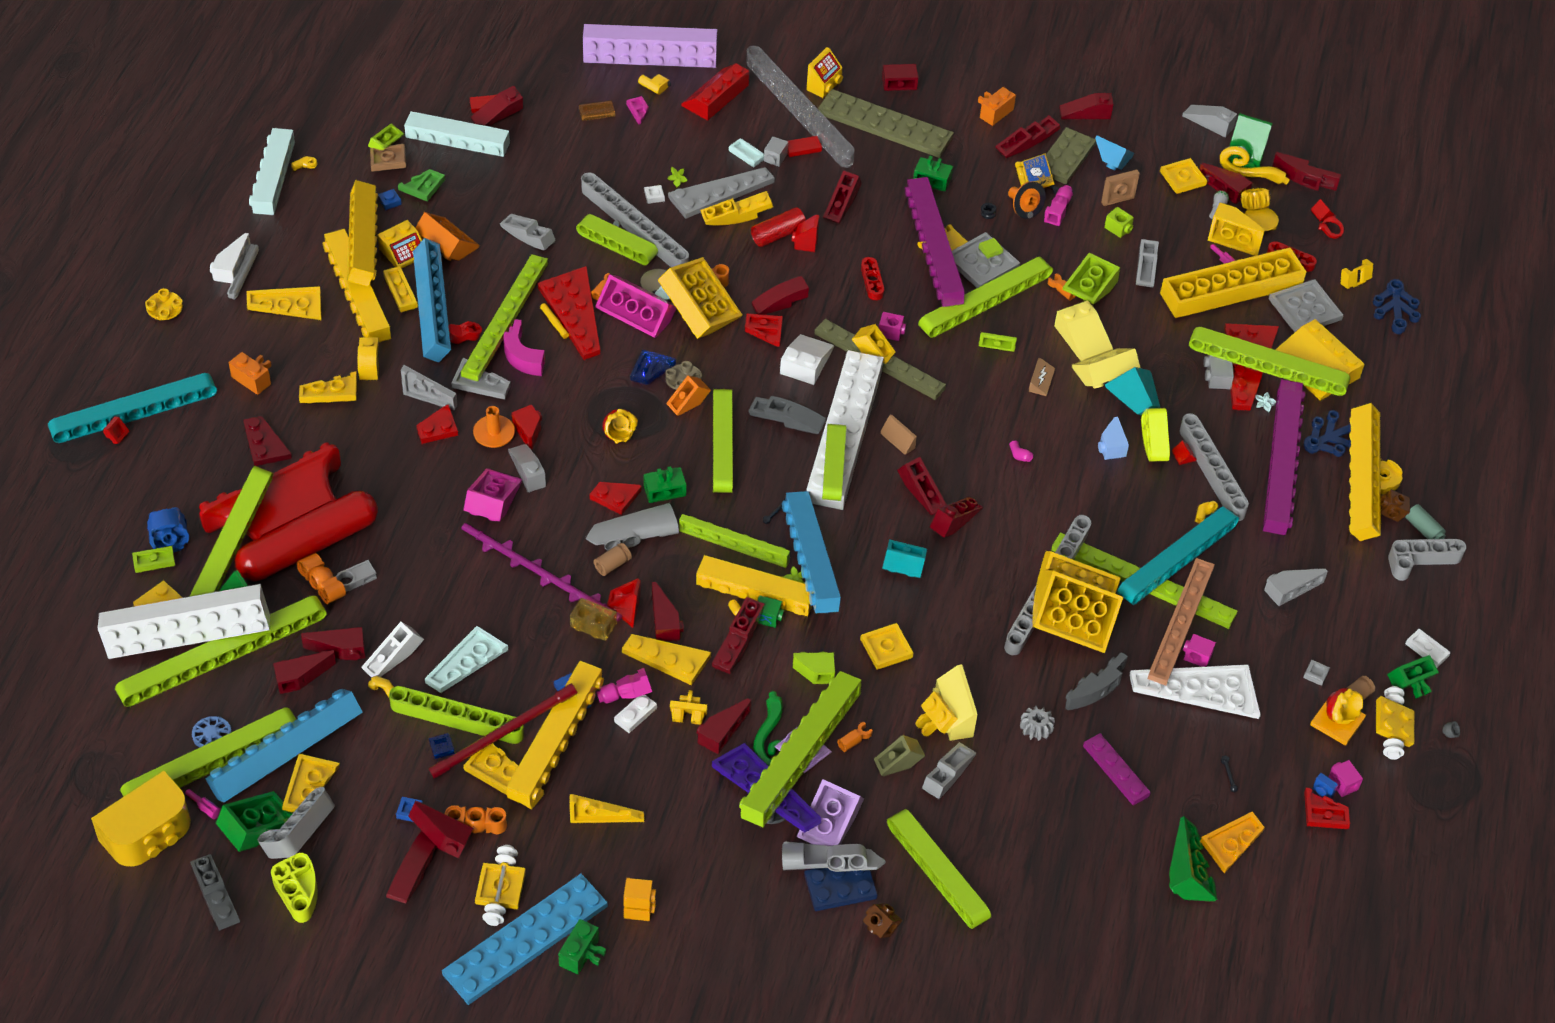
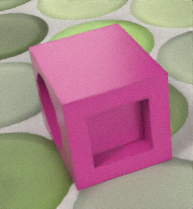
(892, 326)
(1199, 650)
(1346, 777)

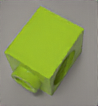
(1119, 222)

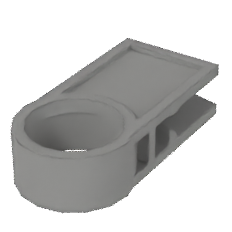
(360, 575)

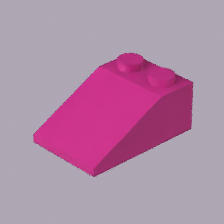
(491, 495)

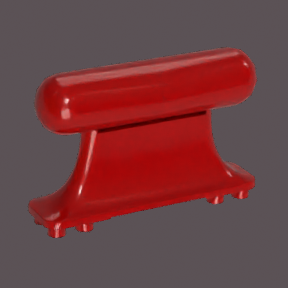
(294, 516)

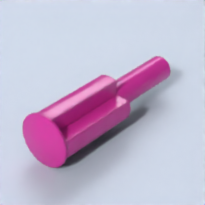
(1224, 257)
(204, 804)

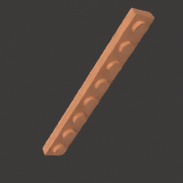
(1180, 622)

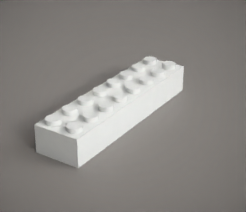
(184, 621)

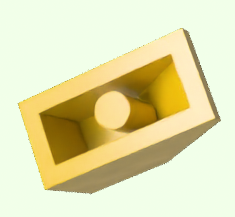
(873, 342)

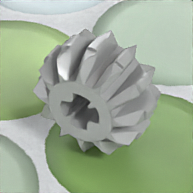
(1037, 723)

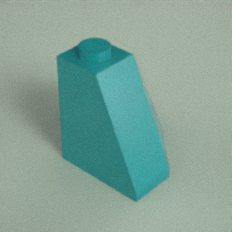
(1135, 389)

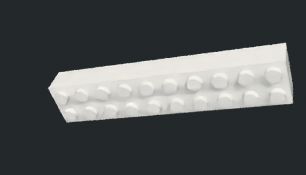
(850, 408)

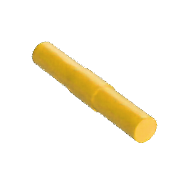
(554, 321)

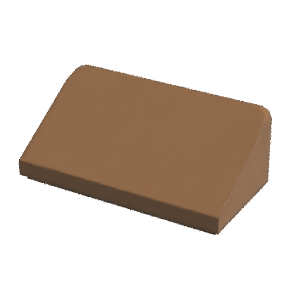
(899, 435)

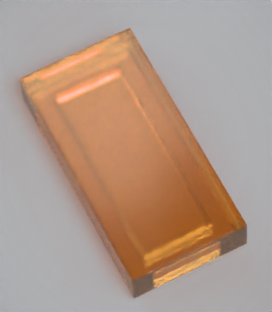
(596, 110)

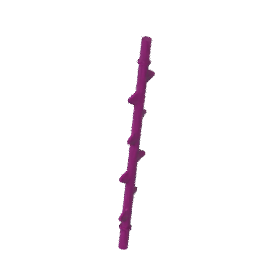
(535, 566)

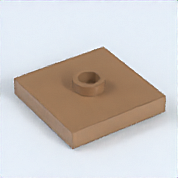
(390, 158)
(1120, 187)

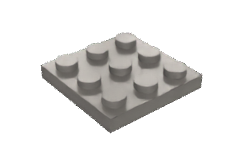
(975, 265)
(1305, 303)

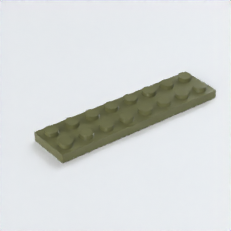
(885, 123)

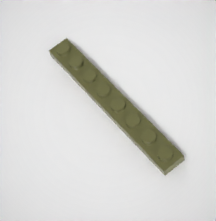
(894, 367)

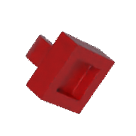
(116, 430)

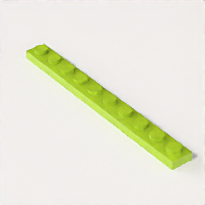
(504, 318)
(1166, 591)

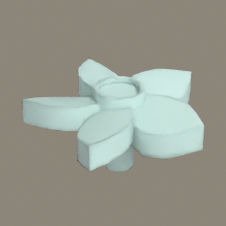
(1265, 401)

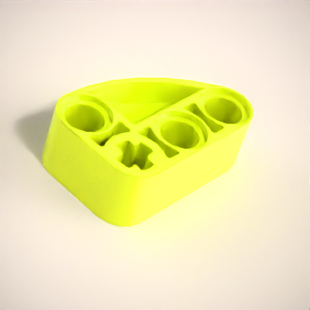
(1155, 434)
(289, 878)

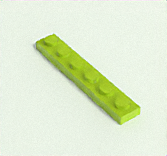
(734, 540)

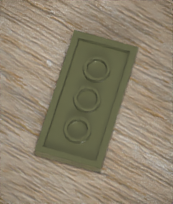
(1068, 154)

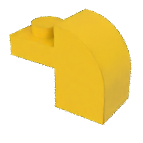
(368, 358)

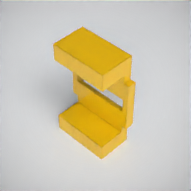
(1349, 278)

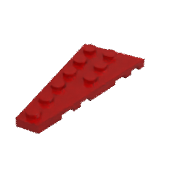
(573, 306)
(1247, 379)

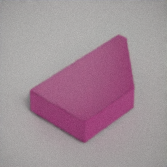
(638, 108)

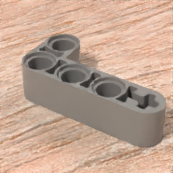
(1423, 552)
(299, 827)

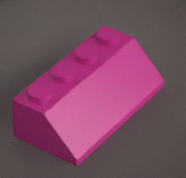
(635, 306)

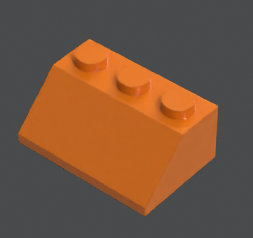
(452, 241)

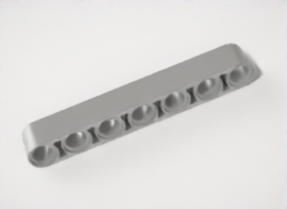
(1213, 466)

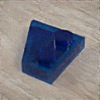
(650, 367)

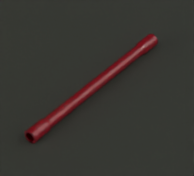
(559, 697)

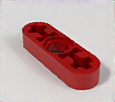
(1305, 258)
(874, 272)

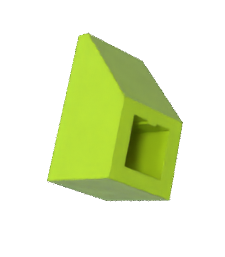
(815, 667)

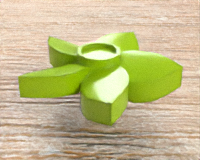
(677, 177)
(794, 575)

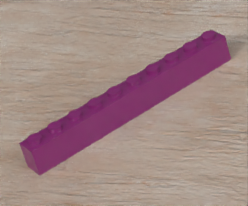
(935, 242)
(1283, 458)

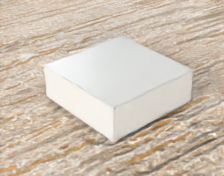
(654, 194)

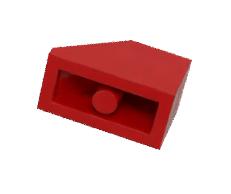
(806, 234)
(527, 424)

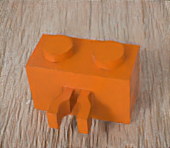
(996, 106)
(251, 372)

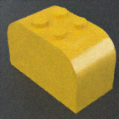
(143, 821)

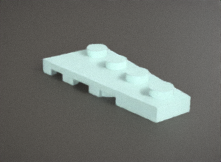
(467, 657)

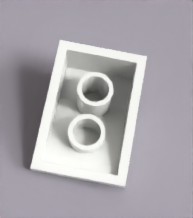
(805, 359)

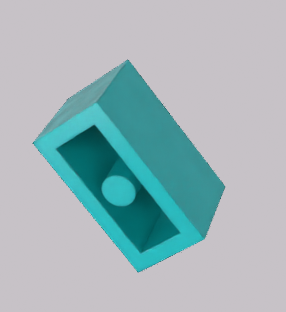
(904, 558)

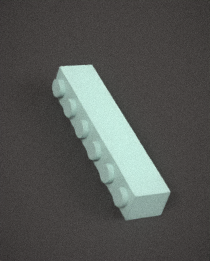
(457, 134)
(272, 171)

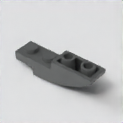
(792, 414)
(1097, 686)
(214, 892)

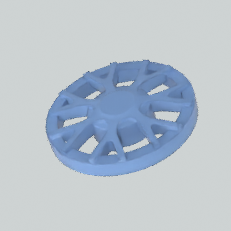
(210, 732)

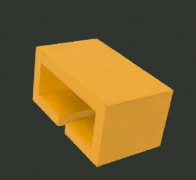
(639, 899)

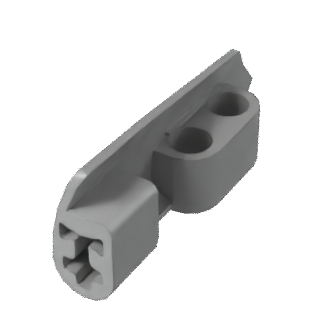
(635, 526)
(836, 857)

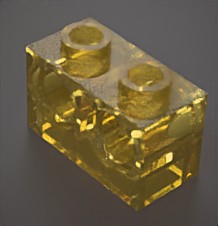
(593, 619)

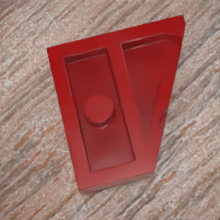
(764, 327)
(437, 426)
(615, 495)
(1325, 812)

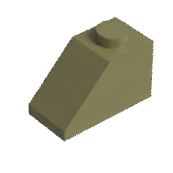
(899, 756)

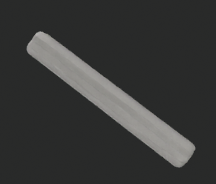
(243, 271)

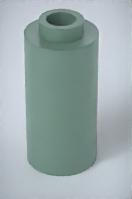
(1425, 523)

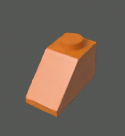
(688, 395)

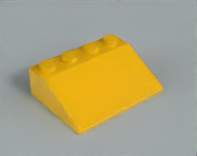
(699, 297)
(1318, 345)

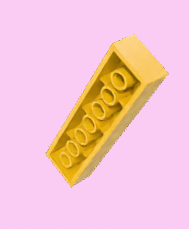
(1232, 282)

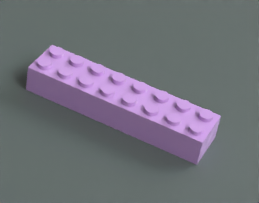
(649, 45)

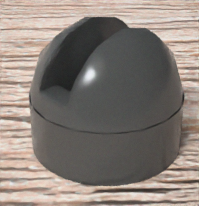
(1451, 729)

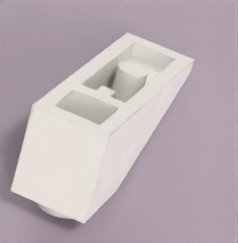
(228, 261)
(393, 650)

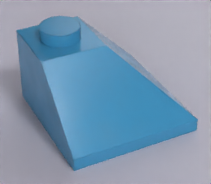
(1113, 154)

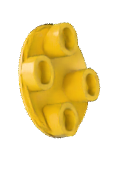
(1264, 217)
(164, 305)

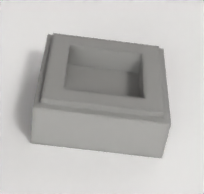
(1316, 672)

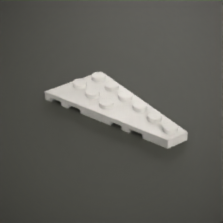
(1211, 687)

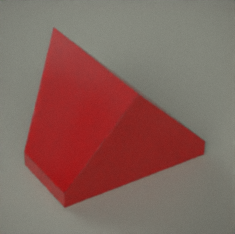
(626, 600)

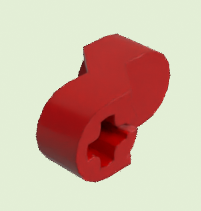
(465, 331)

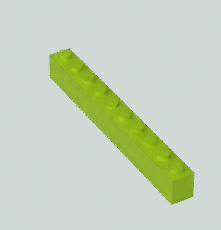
(800, 749)

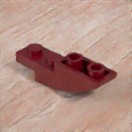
(1303, 174)
(739, 635)

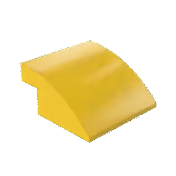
(1076, 601)

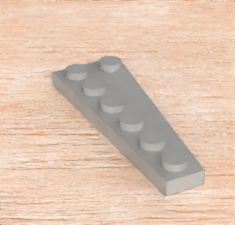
(698, 197)

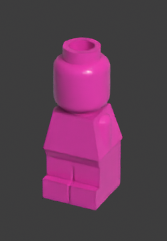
(1056, 212)
(627, 687)

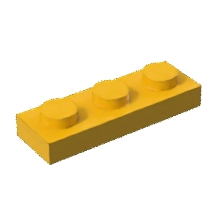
(400, 289)

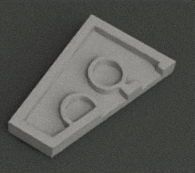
(489, 383)
(425, 389)

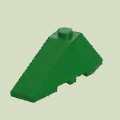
(1189, 866)

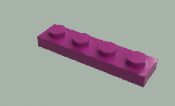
(1116, 769)

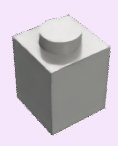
(775, 151)

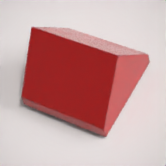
(1321, 210)
(1183, 453)

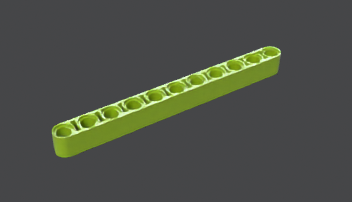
(217, 653)

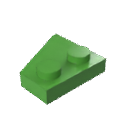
(423, 185)

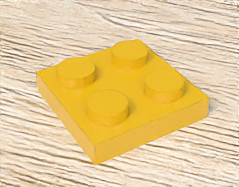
(1183, 176)
(886, 646)

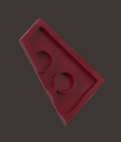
(264, 442)

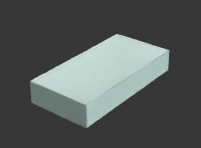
(746, 152)

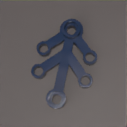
(1396, 289)
(1315, 443)

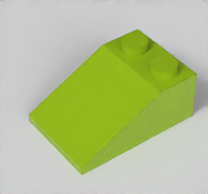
(1092, 279)

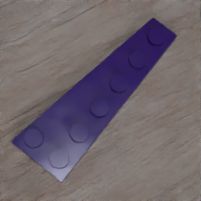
(745, 768)

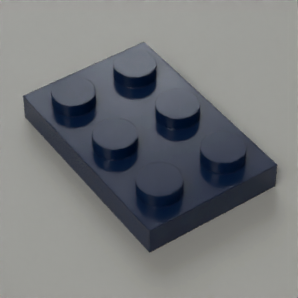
(837, 889)

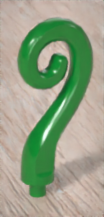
(775, 711)

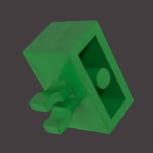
(936, 171)
(664, 484)
(1414, 675)
(581, 947)

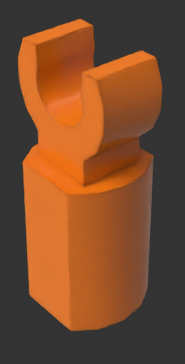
(1058, 283)
(598, 289)
(854, 737)

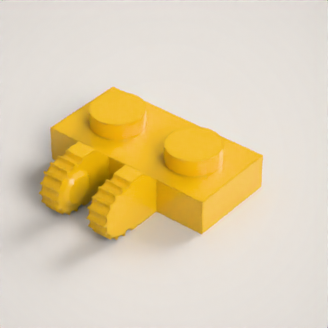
(938, 712)

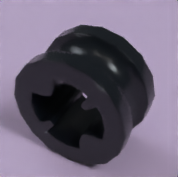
(988, 214)

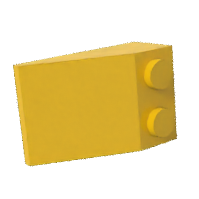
(1235, 230)

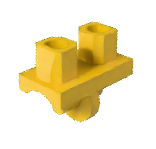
(688, 706)

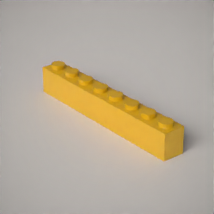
(362, 233)
(362, 297)
(1365, 472)
(554, 736)

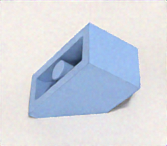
(1113, 441)

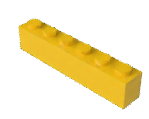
(751, 583)

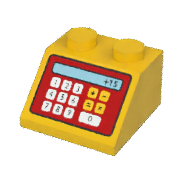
(824, 73)
(398, 243)

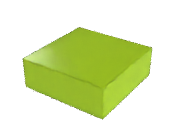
(990, 248)

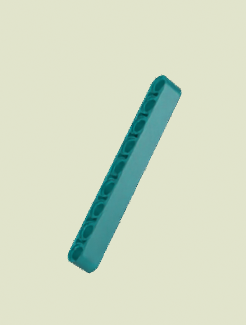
(132, 407)
(1177, 555)

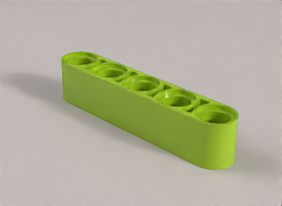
(617, 239)
(834, 462)

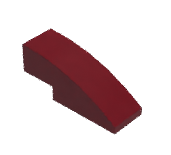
(781, 296)

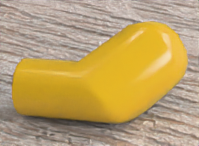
(305, 162)
(1204, 510)
(383, 683)

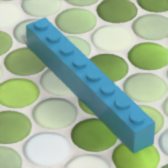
(431, 300)
(811, 552)
(284, 745)

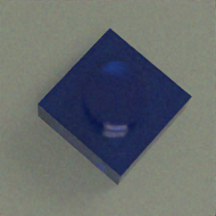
(441, 746)

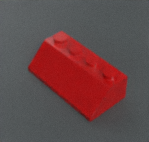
(718, 91)

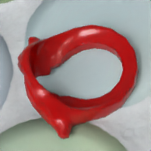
(1322, 226)

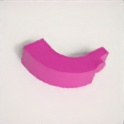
(521, 357)

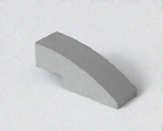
(528, 231)
(1147, 263)
(948, 770)

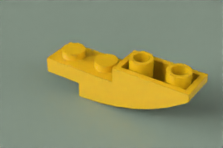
(736, 212)

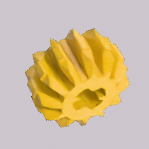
(1255, 198)

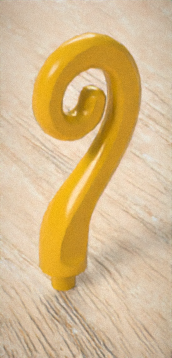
(1271, 173)

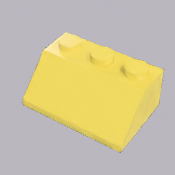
(1106, 366)
(957, 695)

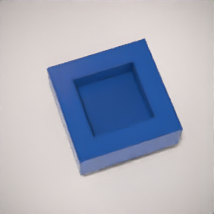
(389, 199)
(1325, 786)
(405, 807)

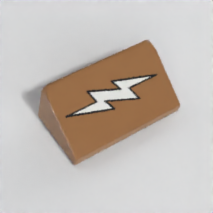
(1041, 378)

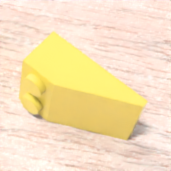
(1083, 330)

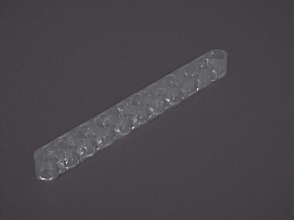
(800, 106)

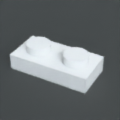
(1425, 646)
(635, 713)

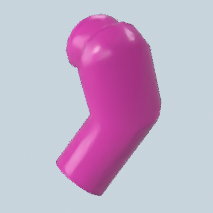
(1020, 453)

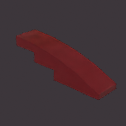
(1026, 138)
(412, 869)

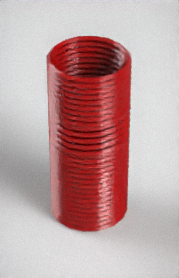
(777, 227)

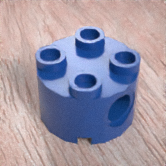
(167, 529)

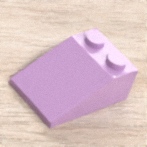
(838, 811)

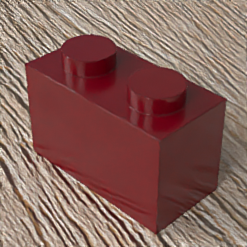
(900, 77)

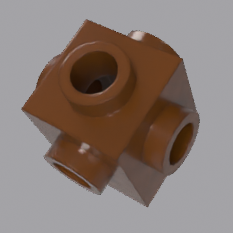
(1394, 505)
(882, 920)

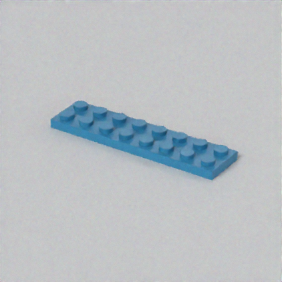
(524, 939)

